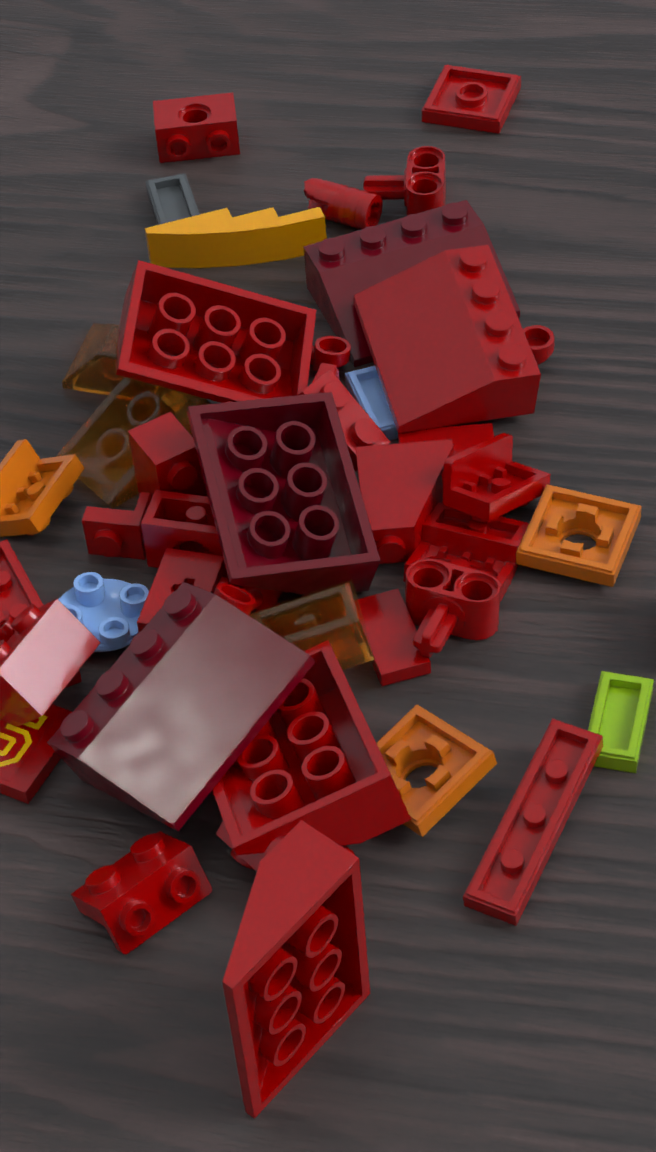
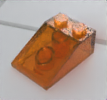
(104, 441)

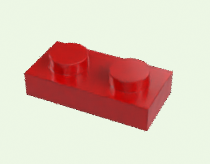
(355, 422)

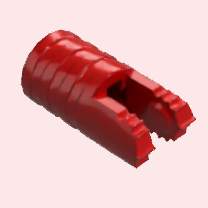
(344, 203)

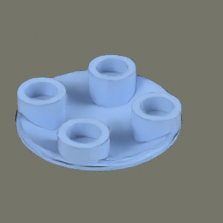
(106, 608)

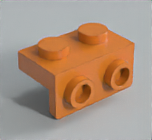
(33, 488)

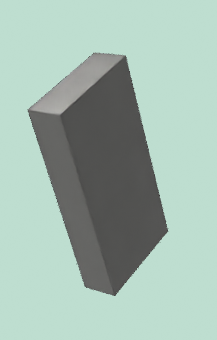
(171, 198)

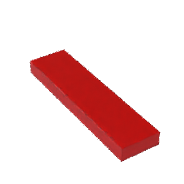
(533, 822)

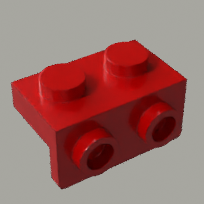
(488, 482)
(143, 890)

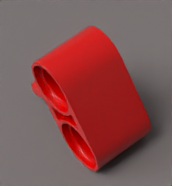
(420, 186)
(450, 601)

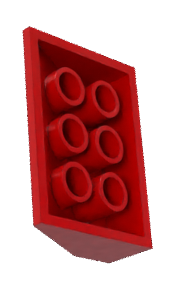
(212, 337)
(449, 342)
(311, 766)
(295, 960)

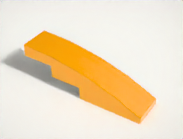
(227, 241)

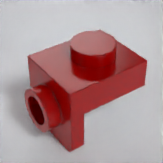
(115, 530)

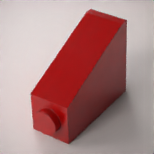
(400, 492)

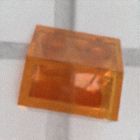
(322, 616)

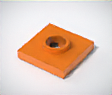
(572, 512)
(429, 741)

